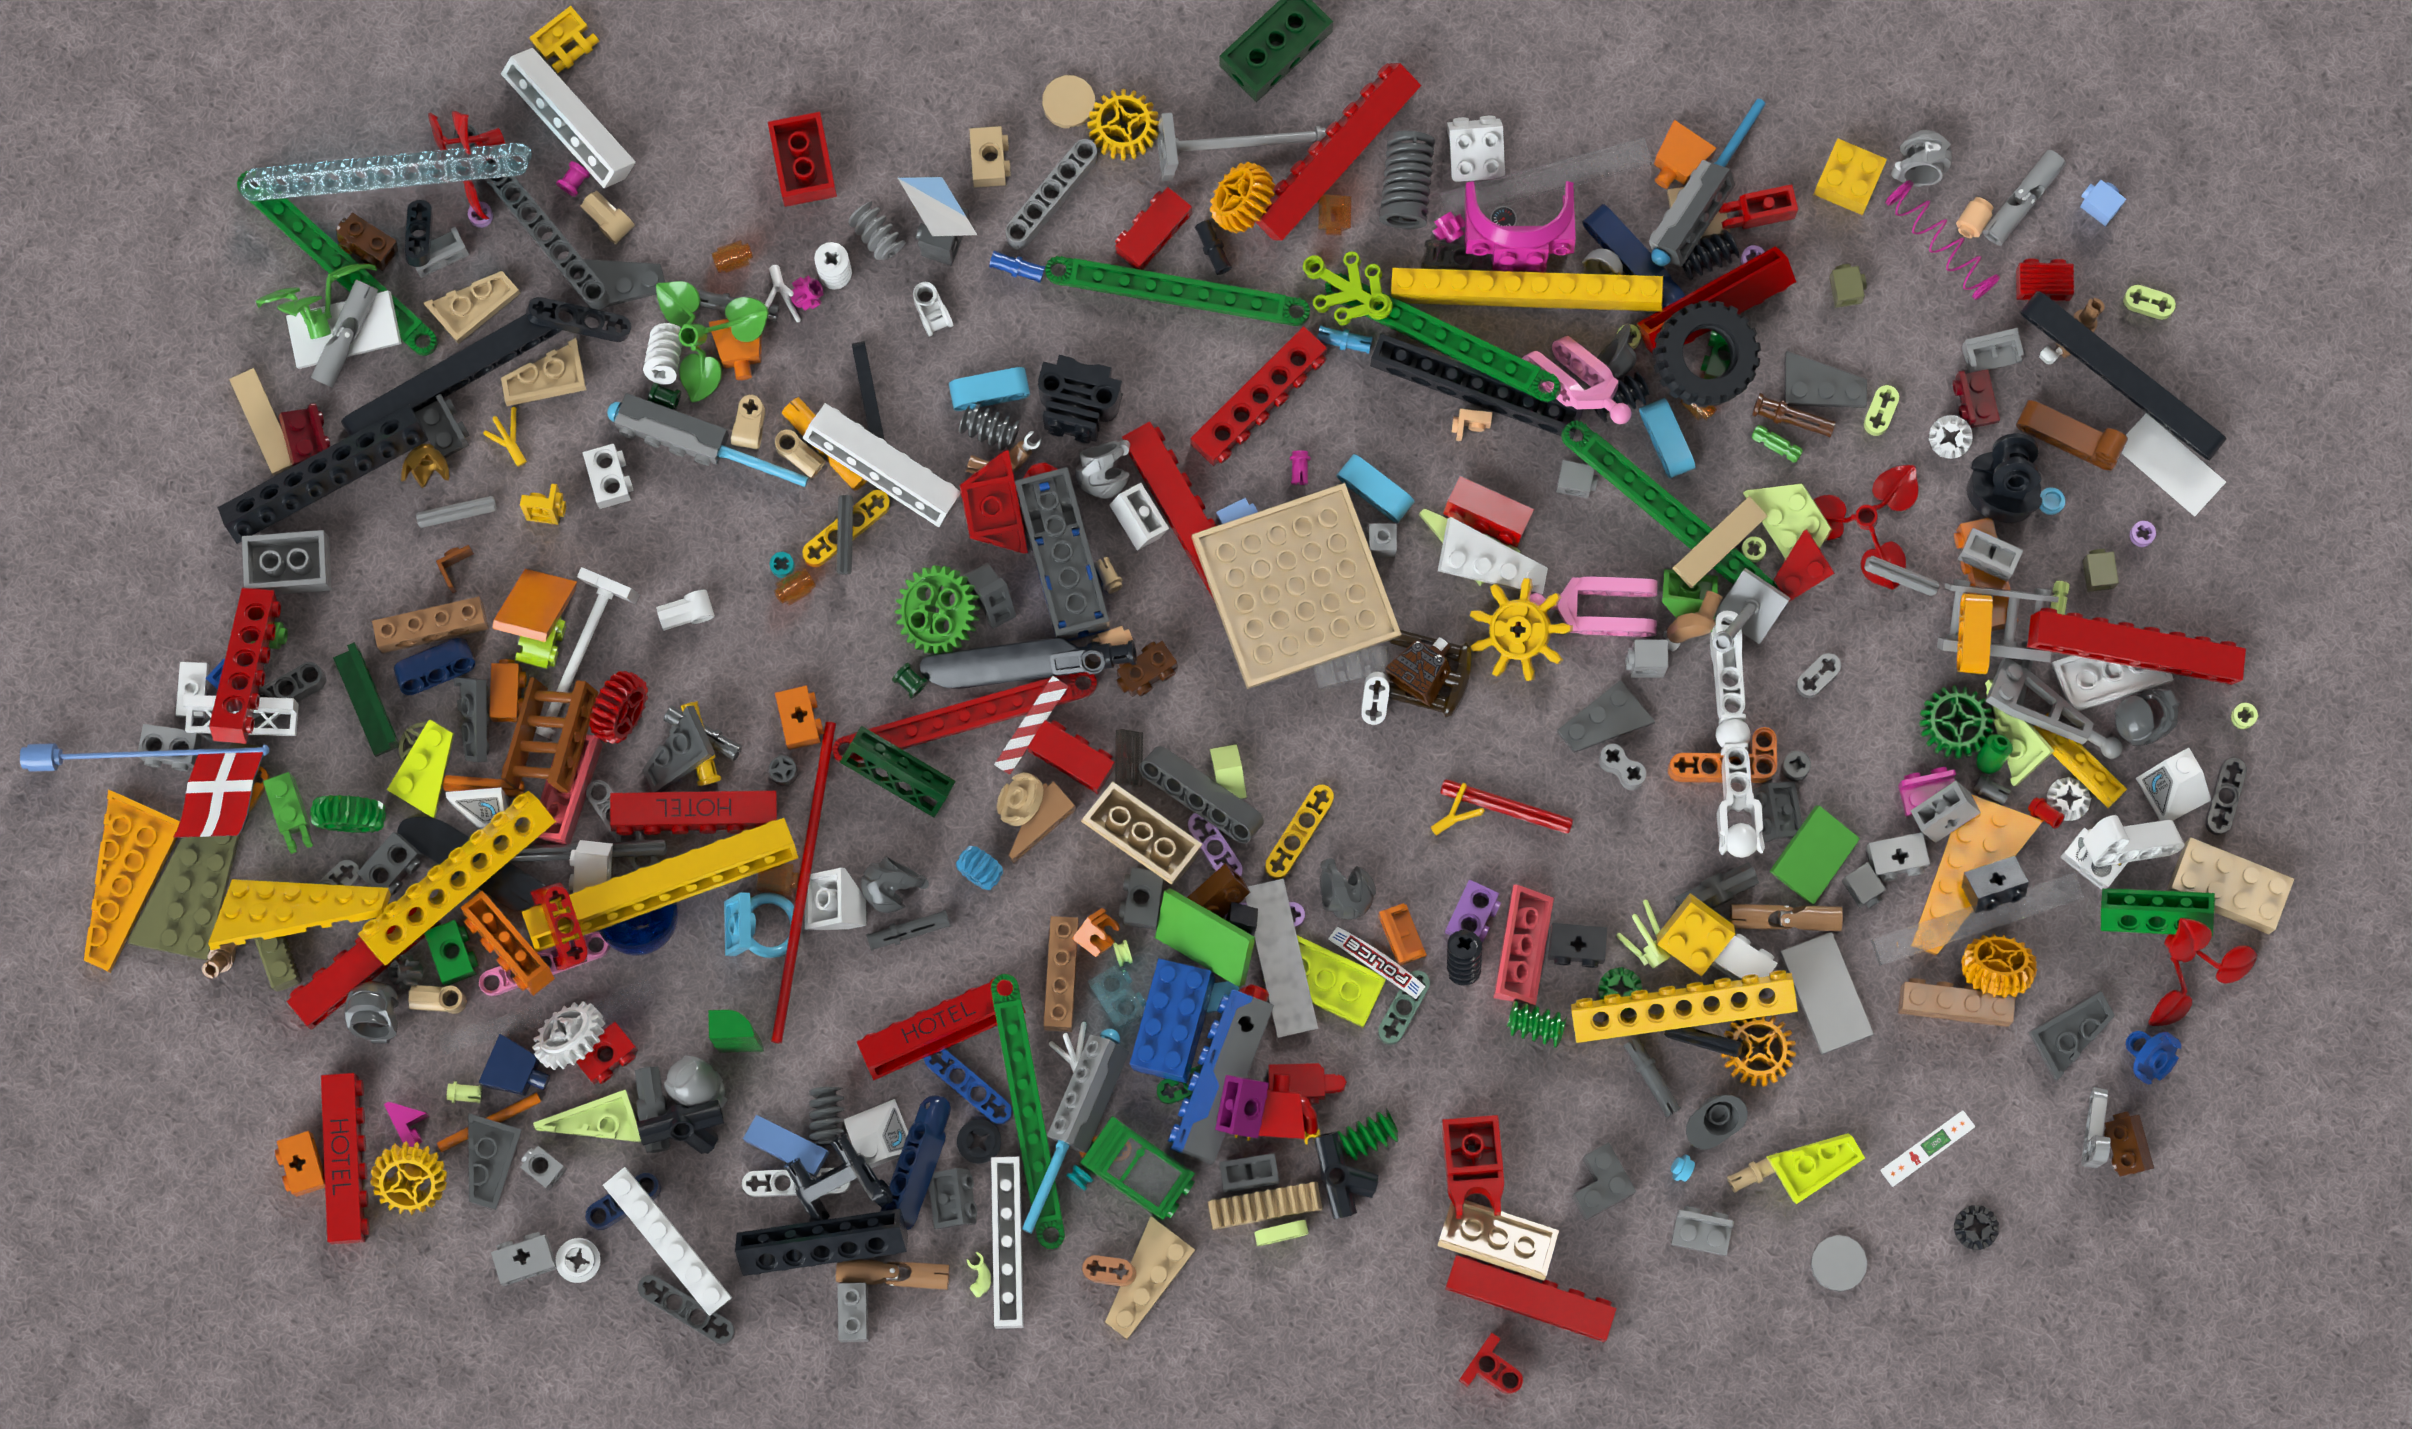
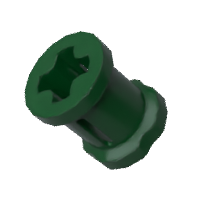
(664, 396)
(909, 680)

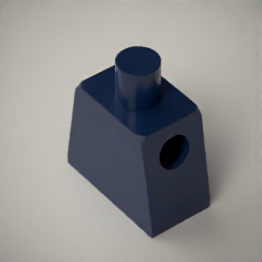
(512, 1069)

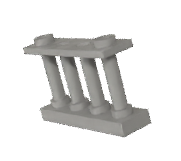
(2007, 647)

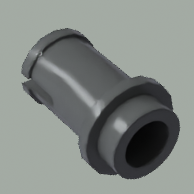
(1991, 789)

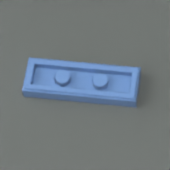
(785, 1144)

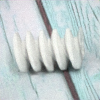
(833, 265)
(663, 354)

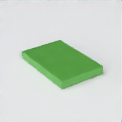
(1814, 854)

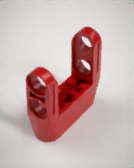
(543, 896)

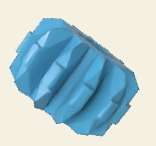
(979, 867)

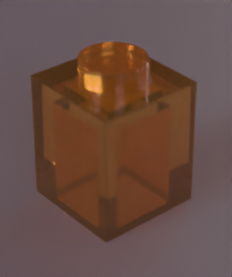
(778, 880)

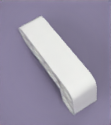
(2114, 844)

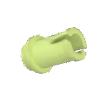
(465, 1093)

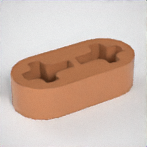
(1109, 1264)

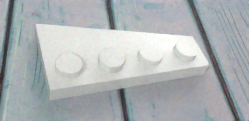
(1483, 559)

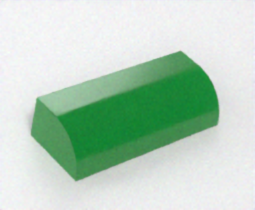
(732, 1032)

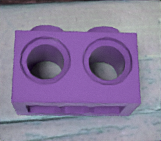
(1466, 909)

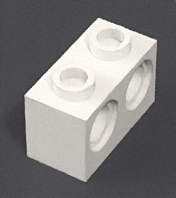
(603, 477)

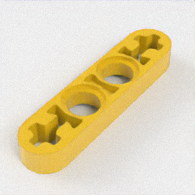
(857, 508)
(1302, 833)

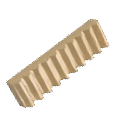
(1265, 1205)

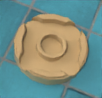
(1068, 101)
(1020, 799)

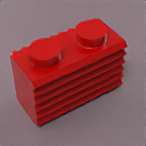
(2051, 279)

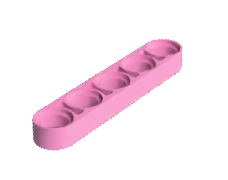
(508, 984)

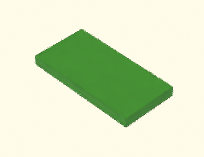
(1205, 937)

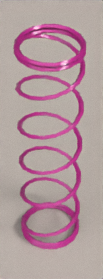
(1901, 192)

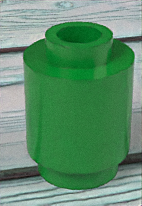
(1993, 753)

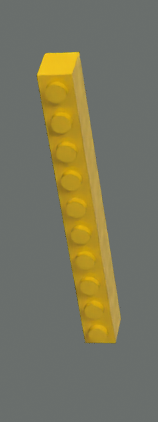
(1527, 289)
(668, 881)

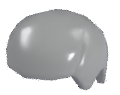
(1602, 262)

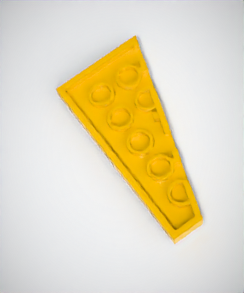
(289, 908)

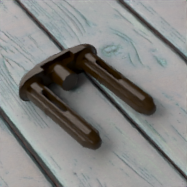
(1457, 680)

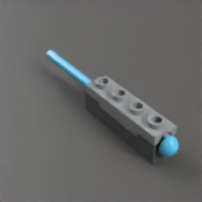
(685, 435)
(1081, 1107)

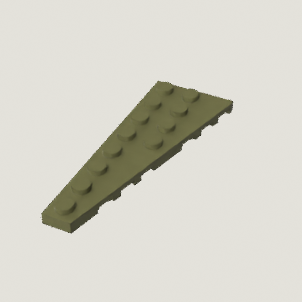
(188, 895)

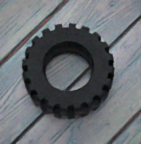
(1734, 331)

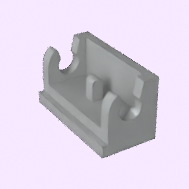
(444, 252)
(1993, 350)

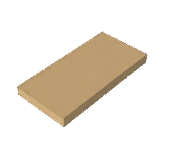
(1499, 1239)

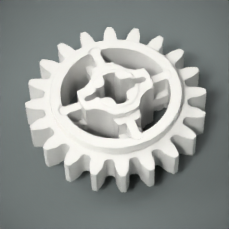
(568, 1035)

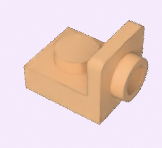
(1474, 419)

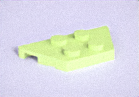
(1789, 514)

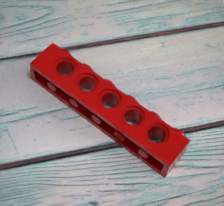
(1301, 344)
(252, 605)

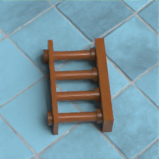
(571, 741)

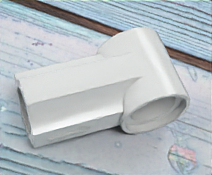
(693, 608)

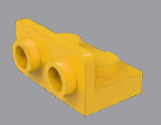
(542, 509)

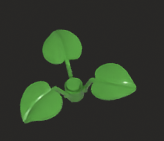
(678, 303)
(314, 319)

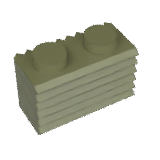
(278, 962)

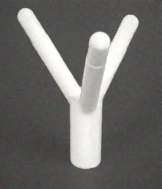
(778, 286)
(1073, 1058)

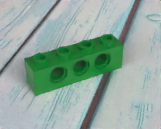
(2154, 910)

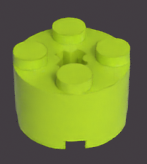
(539, 652)

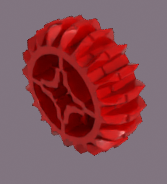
(618, 707)

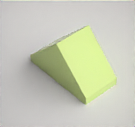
(1228, 769)

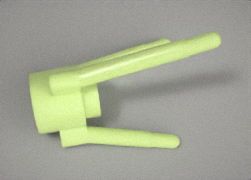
(1654, 954)

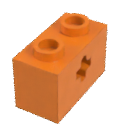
(797, 733)
(312, 1174)

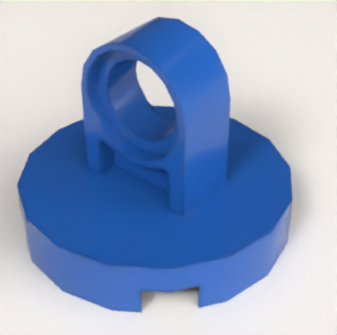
(2155, 1057)

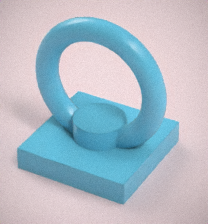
(741, 924)

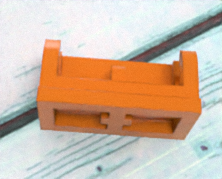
(1401, 934)
(1093, 935)

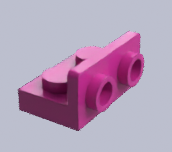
(1919, 788)

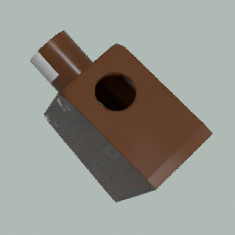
(1421, 670)

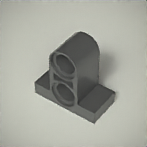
(992, 594)

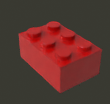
(802, 159)

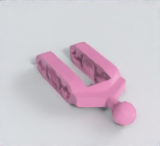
(1588, 369)
(1605, 587)

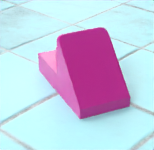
(404, 1118)

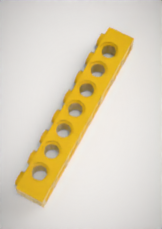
(471, 876)
(1698, 1014)

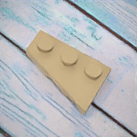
(548, 377)

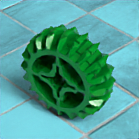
(1945, 722)
(348, 814)

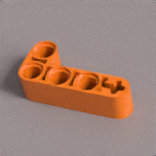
(1756, 755)

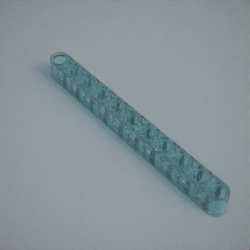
(375, 179)

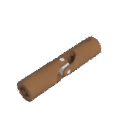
(1803, 917)
(876, 1272)

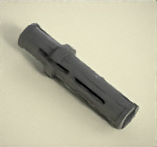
(719, 302)
(728, 748)
(907, 930)
(1652, 1077)

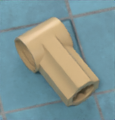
(611, 221)
(800, 455)
(434, 998)

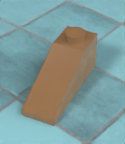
(1052, 811)

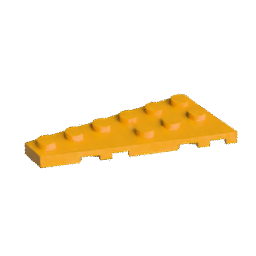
(1980, 841)
(128, 865)

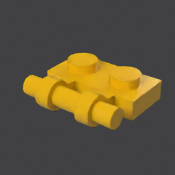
(558, 34)

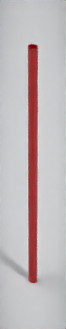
(803, 883)

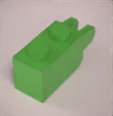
(288, 809)

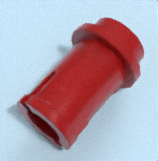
(2040, 809)

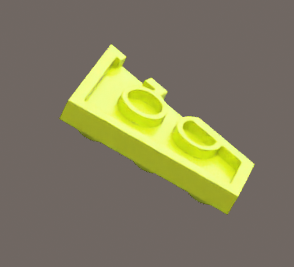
(424, 768)
(1815, 1165)

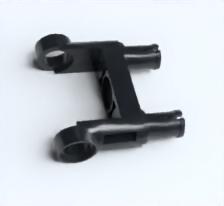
(853, 1167)

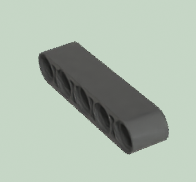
(274, 690)
(1201, 794)

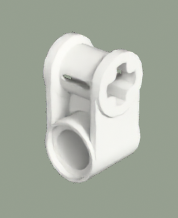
(932, 313)

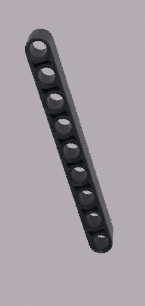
(454, 371)
(2123, 375)

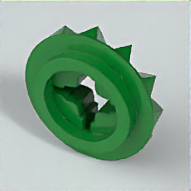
(1612, 978)

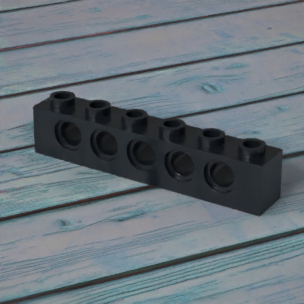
(821, 1242)

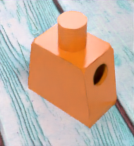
(1681, 155)
(735, 352)

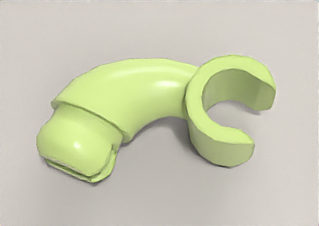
(984, 1277)

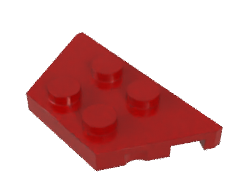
(993, 505)

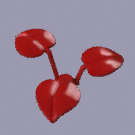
(488, 138)
(1893, 487)
(2183, 947)

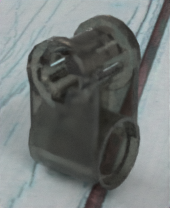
(1445, 256)

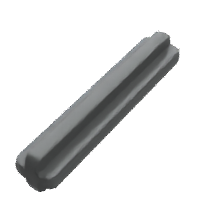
(845, 534)

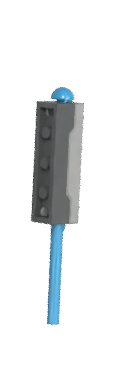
(1698, 201)

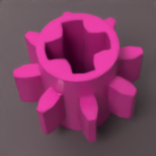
(1449, 227)
(806, 293)

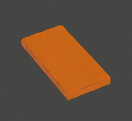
(534, 605)

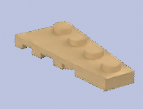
(1156, 1264)

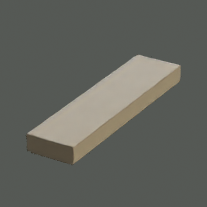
(262, 420)
(1719, 542)

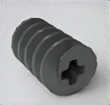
(989, 427)
(825, 1114)

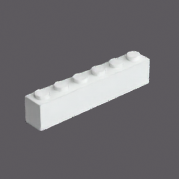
(568, 118)
(882, 465)
(667, 1241)
(1007, 1242)

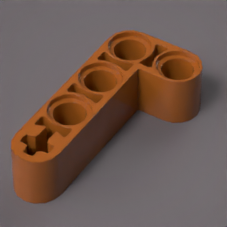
(2072, 436)

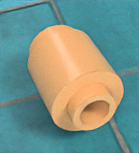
(1974, 218)
(1114, 636)

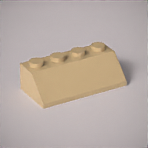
(1142, 833)

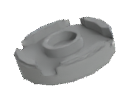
(1839, 1263)

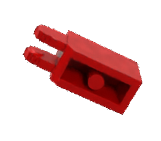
(1761, 208)
(1309, 1080)

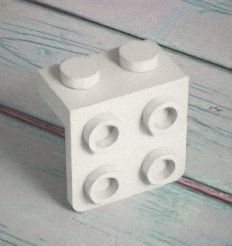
(1476, 148)

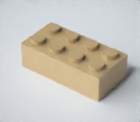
(2241, 887)

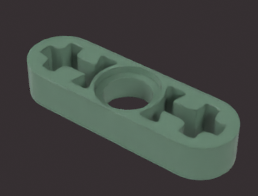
(1400, 1029)

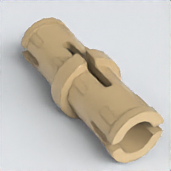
(1753, 1173)

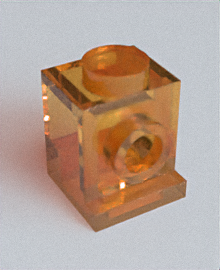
(1341, 208)

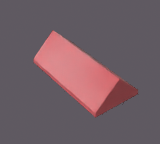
(567, 807)
(1523, 946)

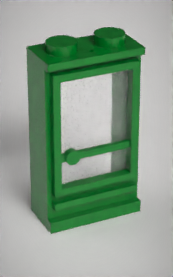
(1138, 1169)

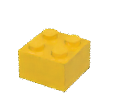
(1850, 176)
(1695, 934)

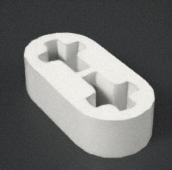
(1369, 698)

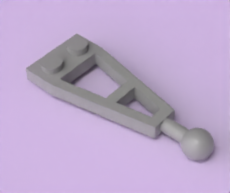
(2006, 691)

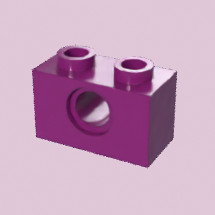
(1241, 1106)

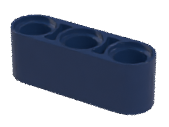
(434, 666)
(613, 1213)

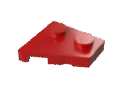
(1803, 567)

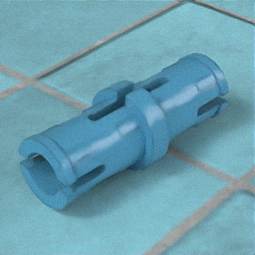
(1344, 339)

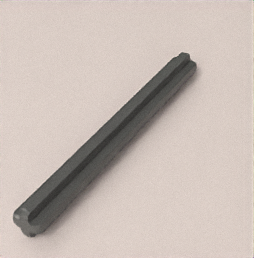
(563, 851)

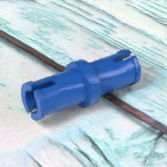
(1017, 266)

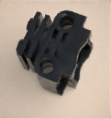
(1076, 402)

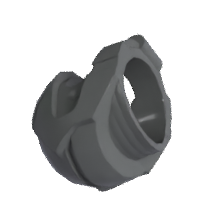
(2135, 717)
(882, 881)
(1344, 898)
(372, 1004)

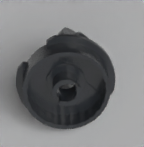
(2006, 480)

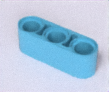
(989, 388)
(1667, 438)
(1375, 488)

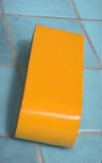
(1974, 633)

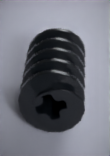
(1709, 252)
(1628, 393)
(1464, 957)

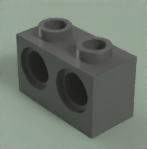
(386, 859)
(1249, 1173)

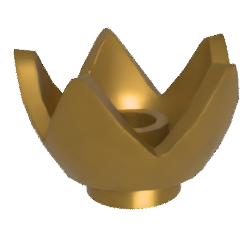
(423, 462)

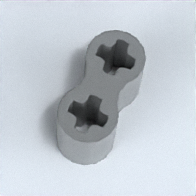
(1622, 766)

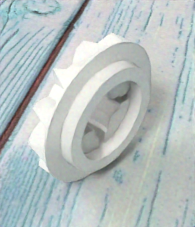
(1963, 438)
(2077, 789)
(571, 1249)

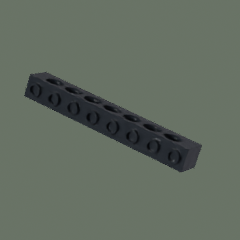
(1470, 385)
(323, 473)

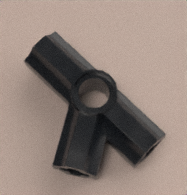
(685, 1125)
(1351, 1179)

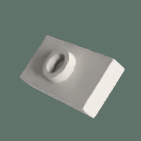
(191, 682)

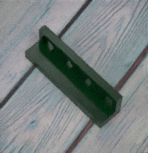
(366, 701)
(900, 768)

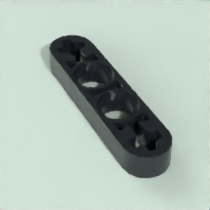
(578, 323)
(867, 389)

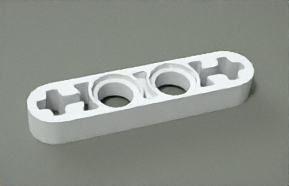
(761, 1190)

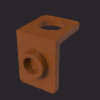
(451, 557)

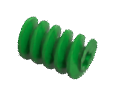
(1536, 1024)
(1368, 1135)

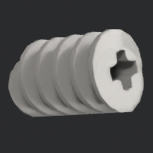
(875, 233)

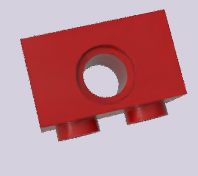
(623, 1054)

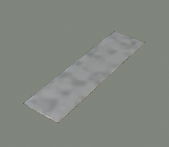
(1281, 959)

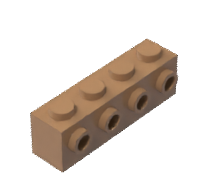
(1956, 1004)

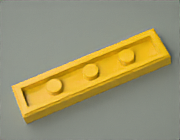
(2084, 767)

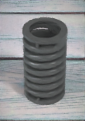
(1407, 179)

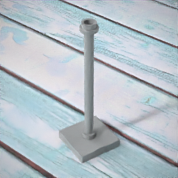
(1170, 146)
(1757, 610)

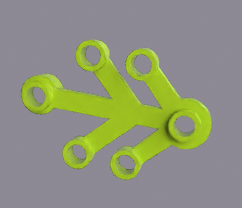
(1351, 290)

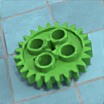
(915, 605)

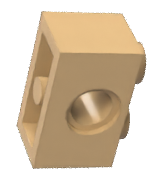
(986, 141)

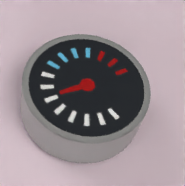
(1504, 216)

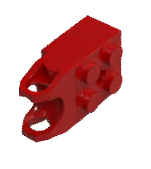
(1473, 1171)

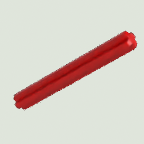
(1508, 807)

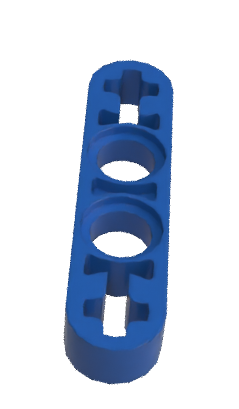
(971, 1081)

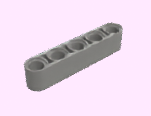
(1056, 182)

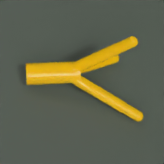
(508, 442)
(1451, 819)

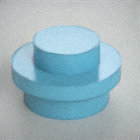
(2052, 501)
(1682, 1168)

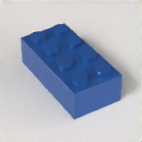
(1172, 1020)

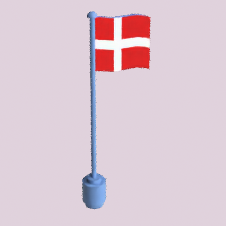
(215, 794)

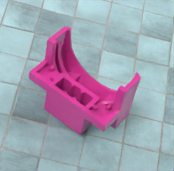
(1519, 246)

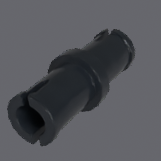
(1213, 247)

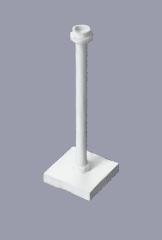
(606, 589)

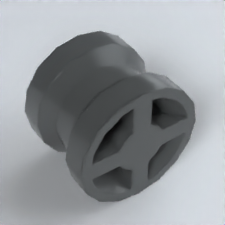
(782, 765)
(1793, 770)

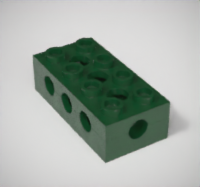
(1277, 60)

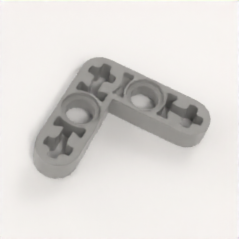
(2096, 1147)

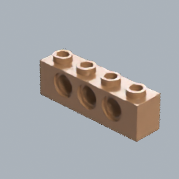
(430, 625)
(1061, 974)

